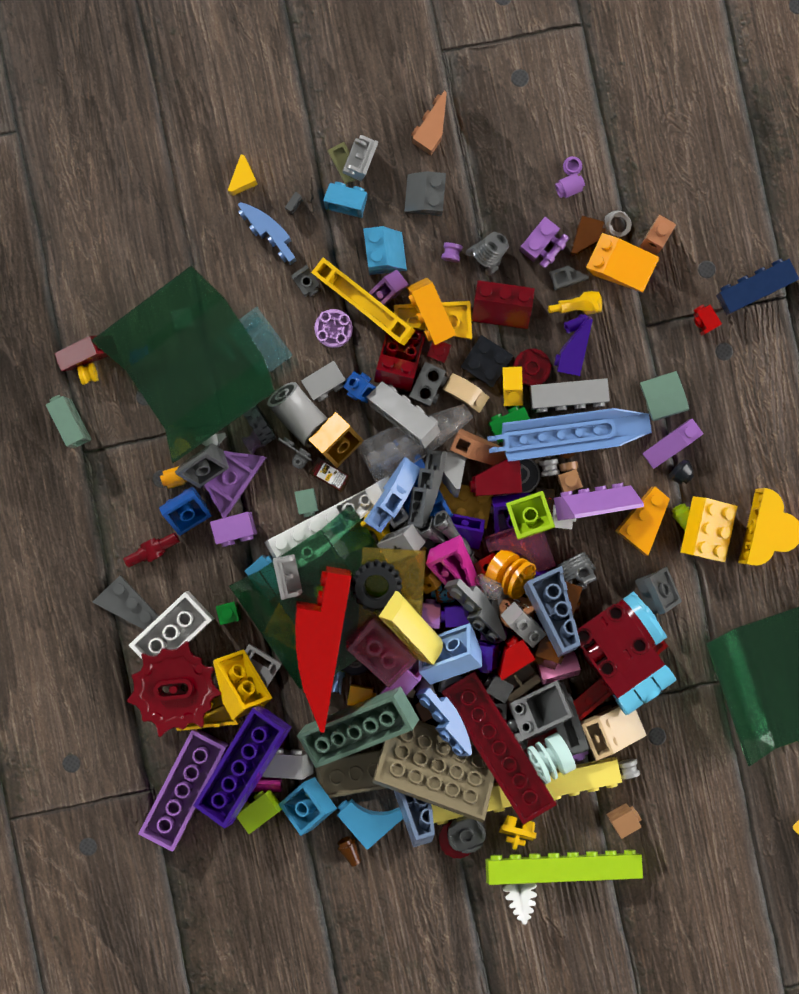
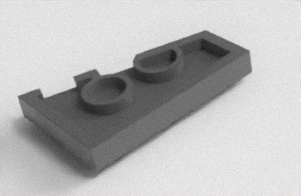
(126, 603)

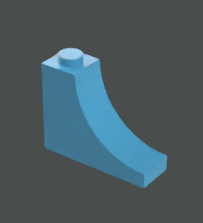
(366, 824)

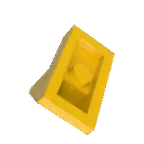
(512, 386)

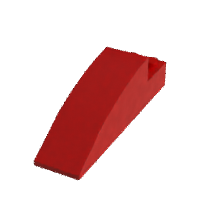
(318, 639)

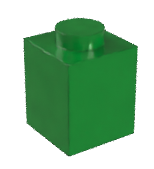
(228, 612)

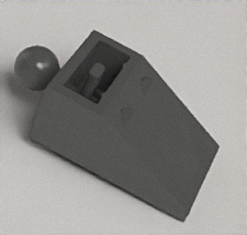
(540, 711)

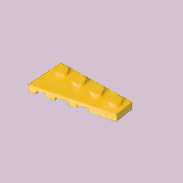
(457, 312)

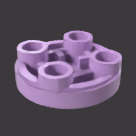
(333, 328)

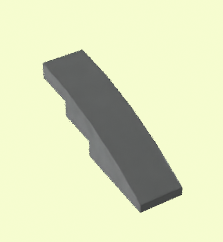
(428, 486)

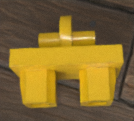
(527, 831)

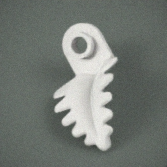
(521, 898)

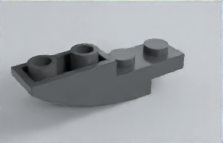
(482, 614)

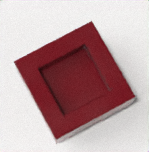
(439, 351)

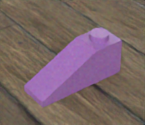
(672, 443)

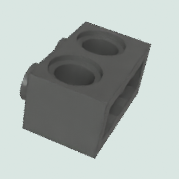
(424, 383)

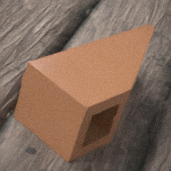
(430, 132)
(476, 448)

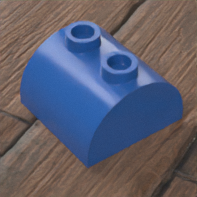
(185, 511)

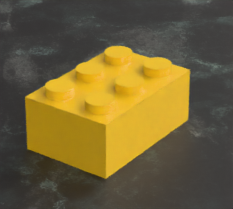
(709, 529)

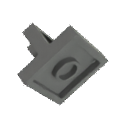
(658, 591)

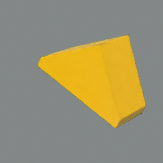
(242, 177)

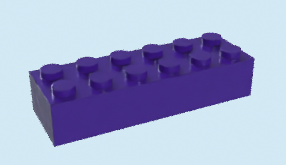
(242, 766)

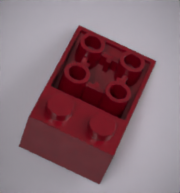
(399, 362)

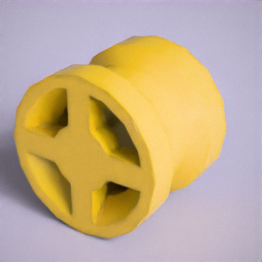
(87, 373)

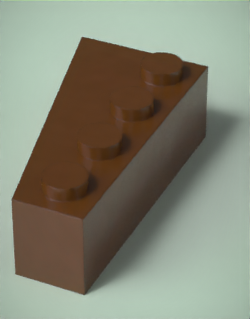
(545, 653)

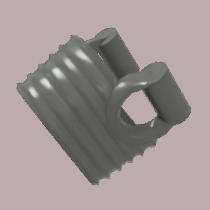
(489, 251)
(578, 568)

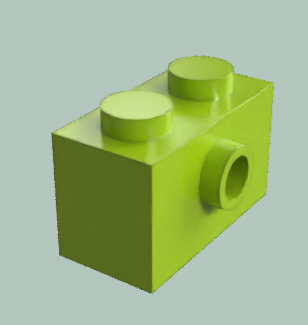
(259, 811)

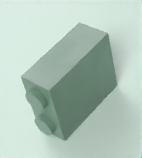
(68, 421)

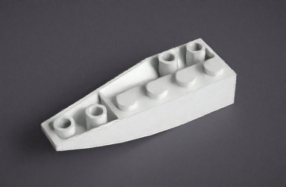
(290, 538)

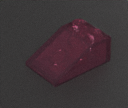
(380, 651)

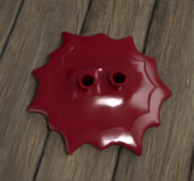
(177, 707)

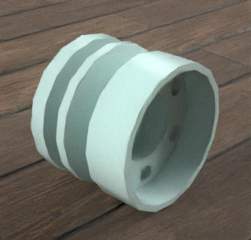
(553, 757)

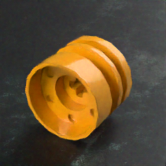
(511, 572)

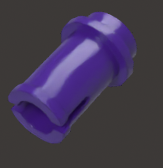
(574, 324)

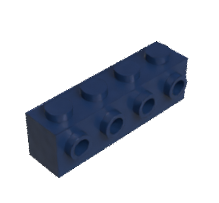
(758, 286)

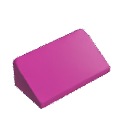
(268, 783)

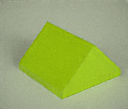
(530, 515)

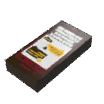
(330, 474)

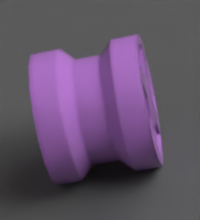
(451, 252)

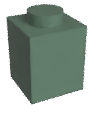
(306, 502)

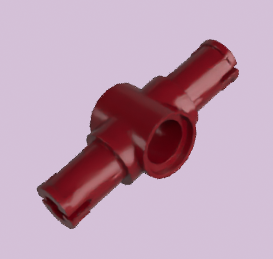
(151, 550)

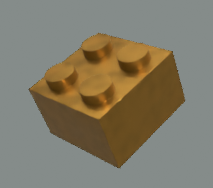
(336, 440)

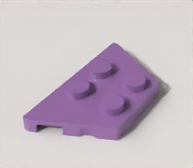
(231, 483)

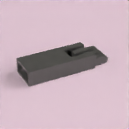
(571, 730)

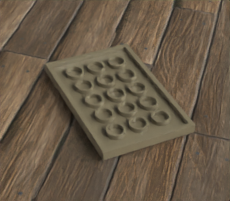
(430, 771)

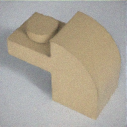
(466, 392)

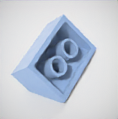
(459, 655)

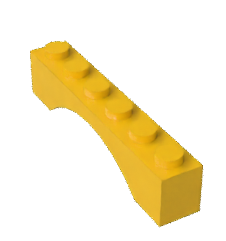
(363, 301)

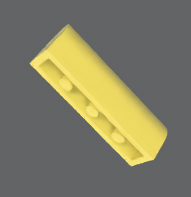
(412, 629)

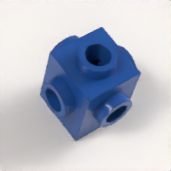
(359, 386)

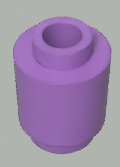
(569, 185)

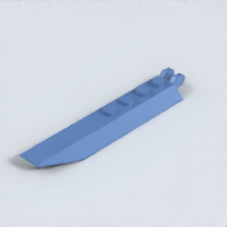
(570, 433)

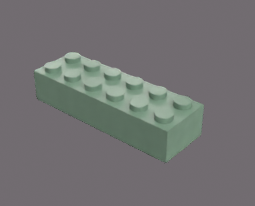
(359, 727)

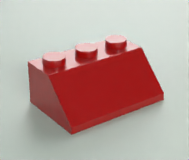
(513, 657)

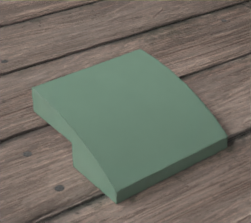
(664, 396)

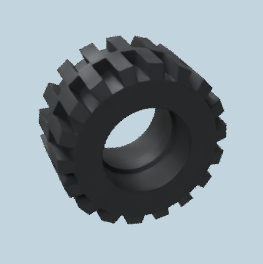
(375, 568)

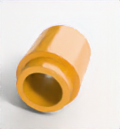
(170, 478)

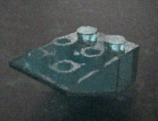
(266, 338)

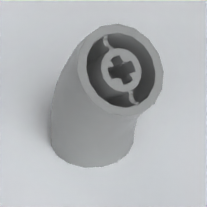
(297, 412)

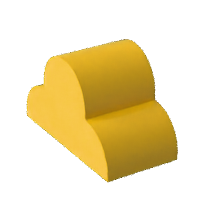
(768, 529)

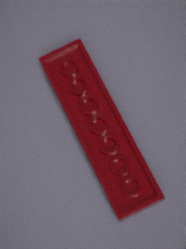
(499, 748)

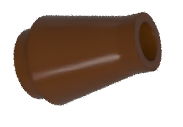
(348, 849)

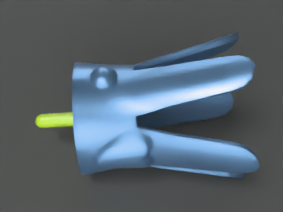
(337, 682)

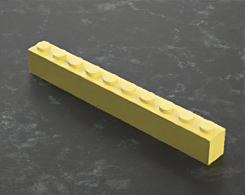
(586, 776)

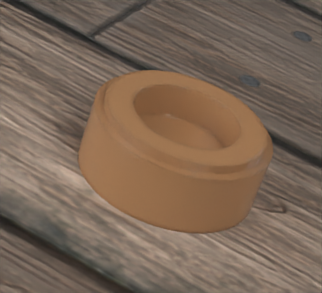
(568, 466)

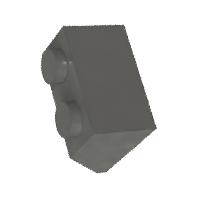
(425, 193)
(203, 466)

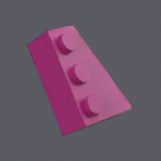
(452, 562)

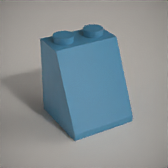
(384, 250)

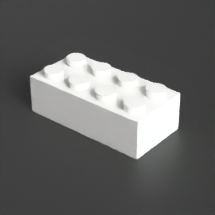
(173, 627)

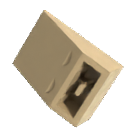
(611, 731)

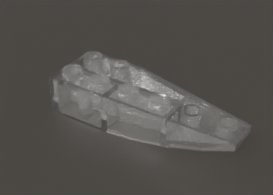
(388, 448)

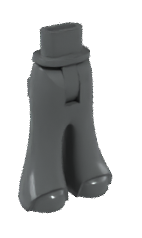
(441, 530)

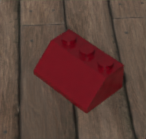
(502, 304)

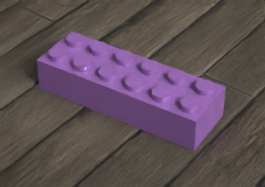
(182, 788)

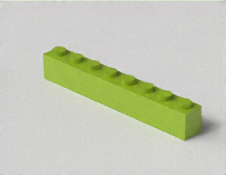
(564, 868)

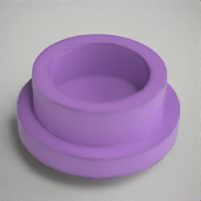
(572, 165)

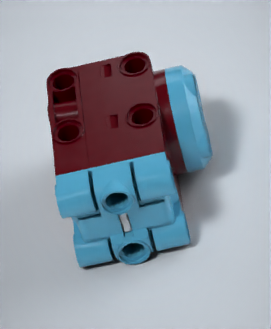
(622, 652)

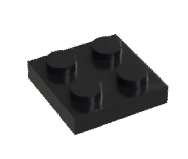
(486, 361)

